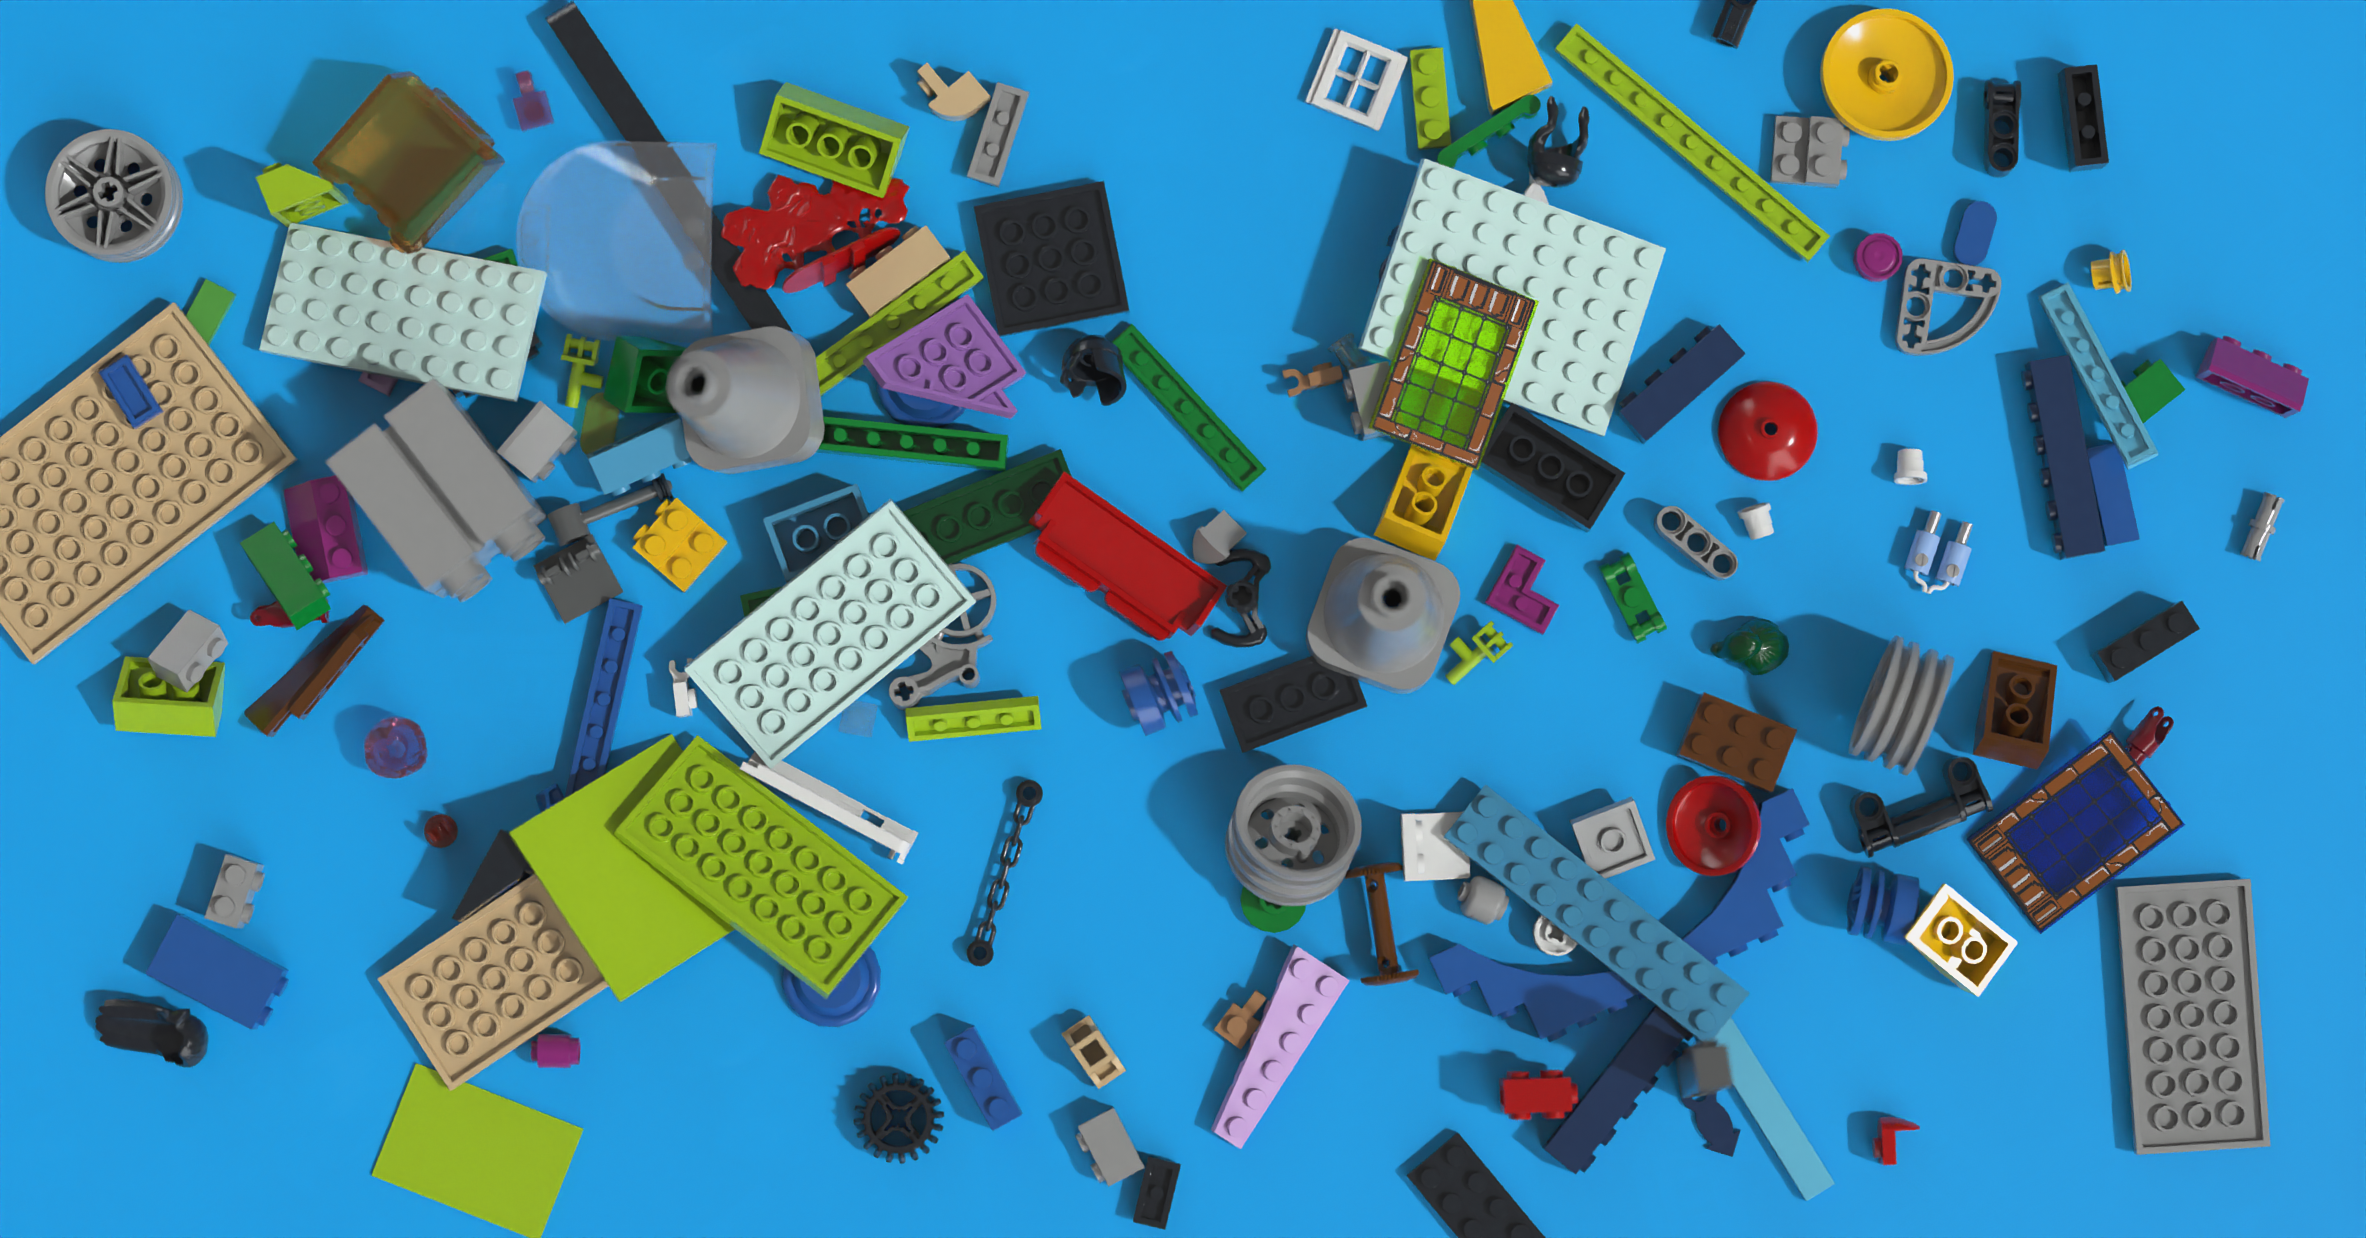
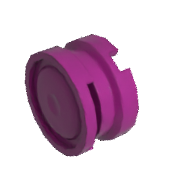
(1877, 257)

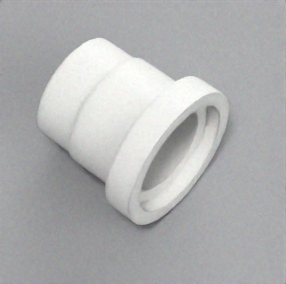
(1910, 467)
(1757, 520)

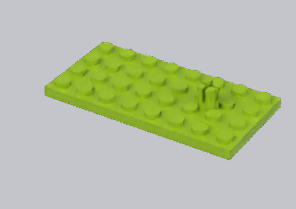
(761, 866)

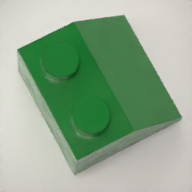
(641, 374)

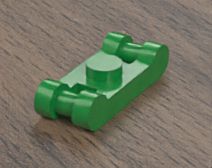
(1632, 598)

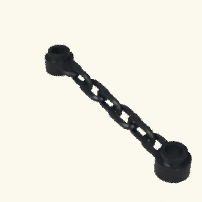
(1002, 881)

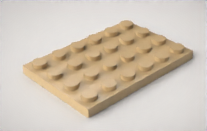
(492, 982)

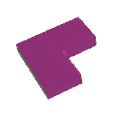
(1514, 595)

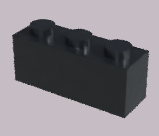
(2083, 118)
(2145, 641)

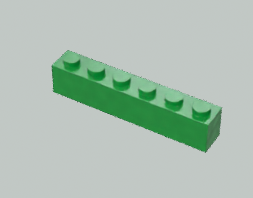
(914, 444)

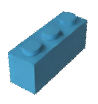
(640, 456)

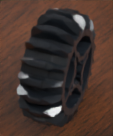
(917, 1139)

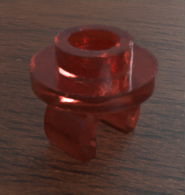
(441, 831)

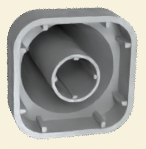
(748, 400)
(1377, 643)

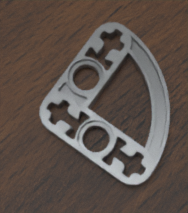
(1936, 284)

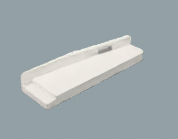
(832, 803)

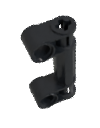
(1923, 819)

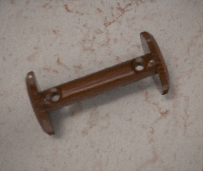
(1381, 924)

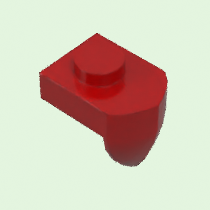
(1885, 1145)

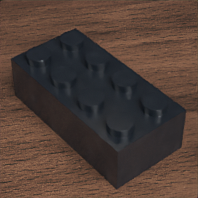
(1550, 467)

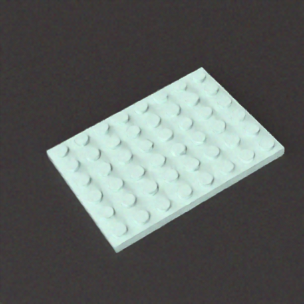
(1583, 274)

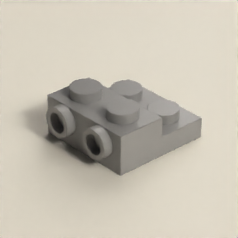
(1809, 151)

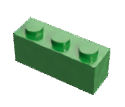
(287, 575)

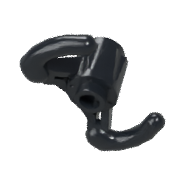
(1243, 598)

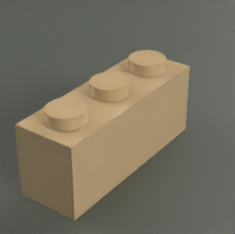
(897, 270)

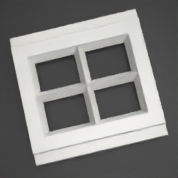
(1383, 91)

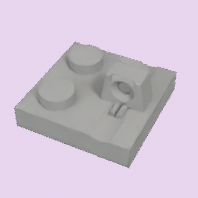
(1613, 838)

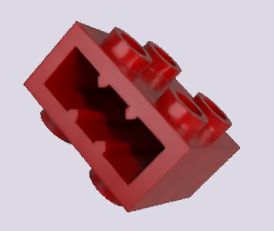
(1546, 1094)

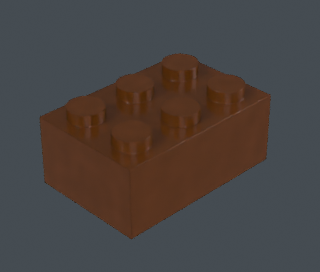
(1736, 742)

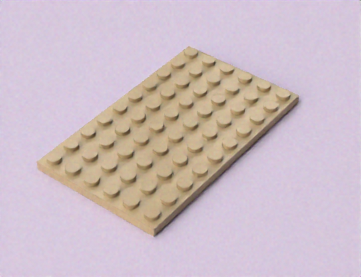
(107, 504)

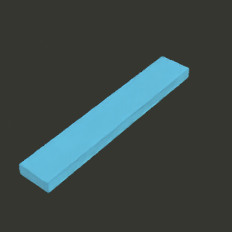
(2098, 376)
(1773, 1115)

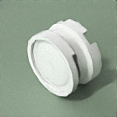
(1550, 938)

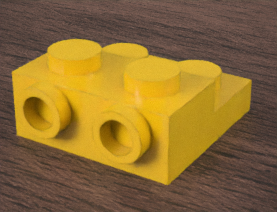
(678, 543)

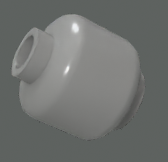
(1483, 900)

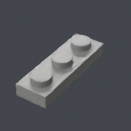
(998, 134)

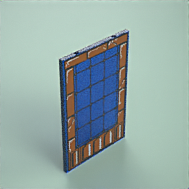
(2075, 831)

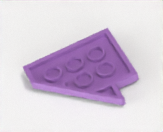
(950, 360)

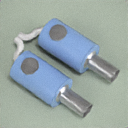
(1924, 550)

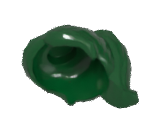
(1754, 646)

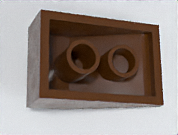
(2016, 711)

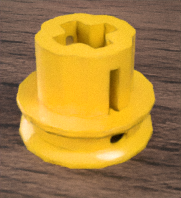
(2112, 272)

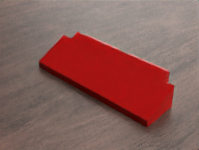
(1124, 560)

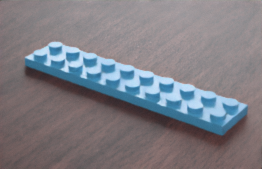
(1596, 915)

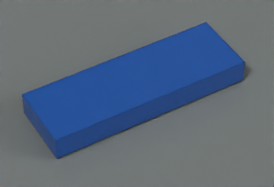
(2112, 495)

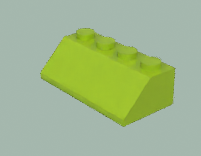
(833, 139)

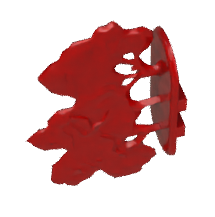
(806, 222)

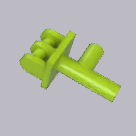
(579, 360)
(1472, 658)

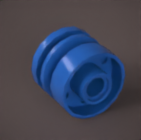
(1158, 693)
(1875, 904)

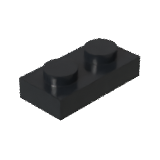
(1156, 1192)

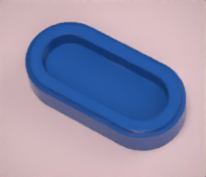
(1975, 233)

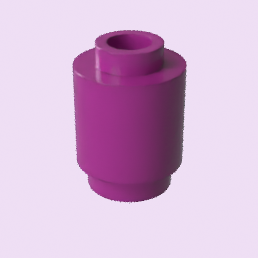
(556, 1051)

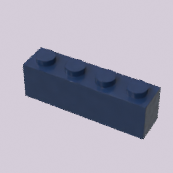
(1681, 383)

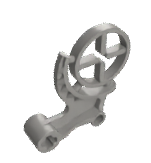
(948, 660)

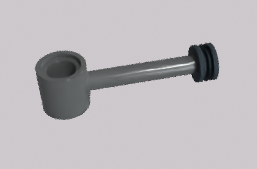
(571, 523)

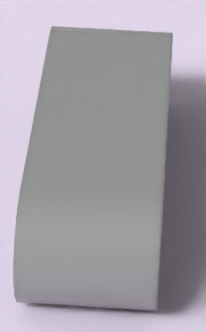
(1712, 546)

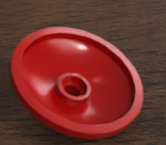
(1751, 448)
(1695, 827)

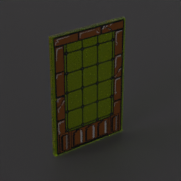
(1453, 364)

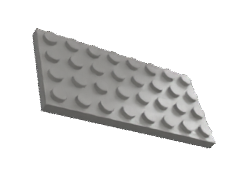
(2192, 1016)

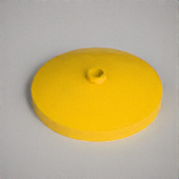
(1906, 54)

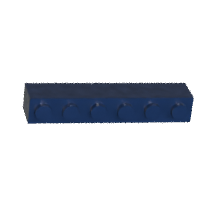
(2063, 457)
(1615, 1091)

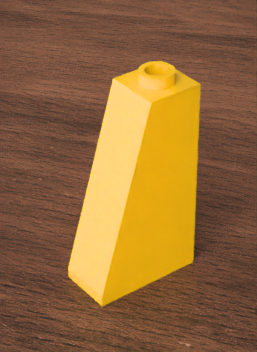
(1506, 54)

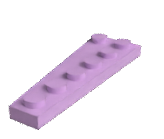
(1290, 1021)

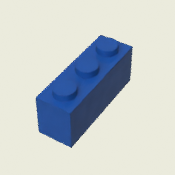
(983, 1078)

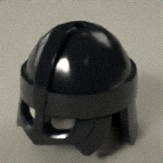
(1094, 362)

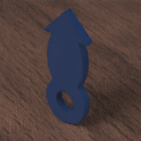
(1714, 1124)

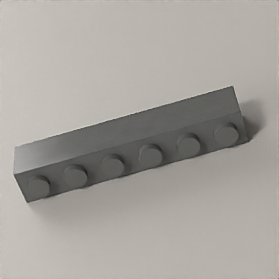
(1703, 1069)

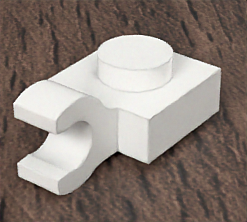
(684, 697)

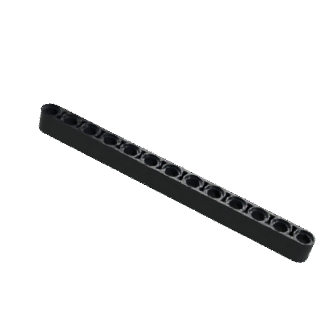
(638, 126)

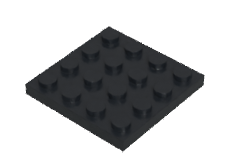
(1051, 259)

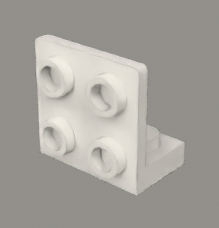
(1427, 852)

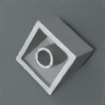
(538, 442)

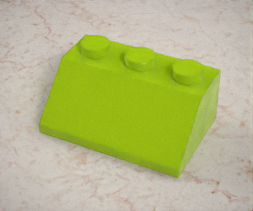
(297, 195)
(155, 706)

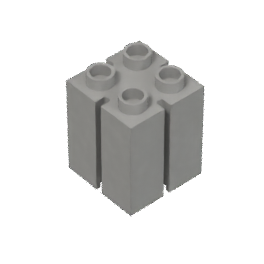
(440, 493)

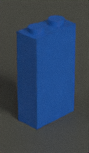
(218, 972)

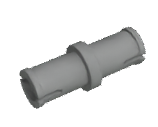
(2262, 526)

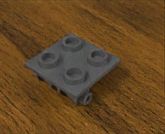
(578, 578)

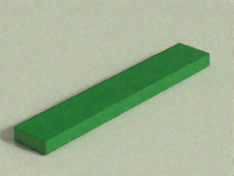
(1188, 409)

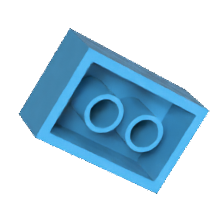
(814, 527)

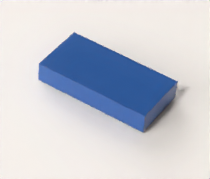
(131, 391)

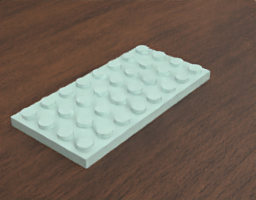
(403, 314)
(830, 634)

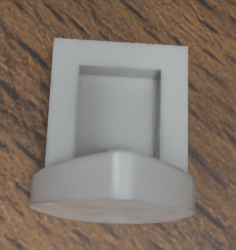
(1216, 539)

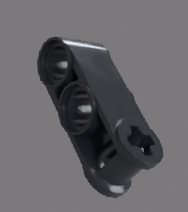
(2001, 104)

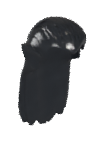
(154, 1030)

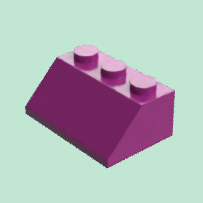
(2253, 377)
(326, 529)

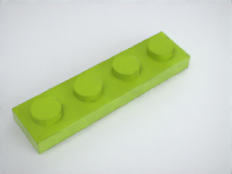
(973, 718)

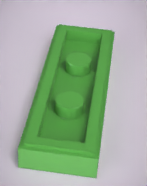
(210, 309)

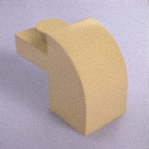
(954, 102)

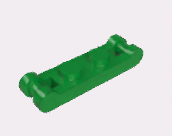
(1498, 125)

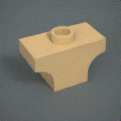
(1093, 1052)

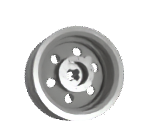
(151, 224)
(1901, 705)
(1292, 835)

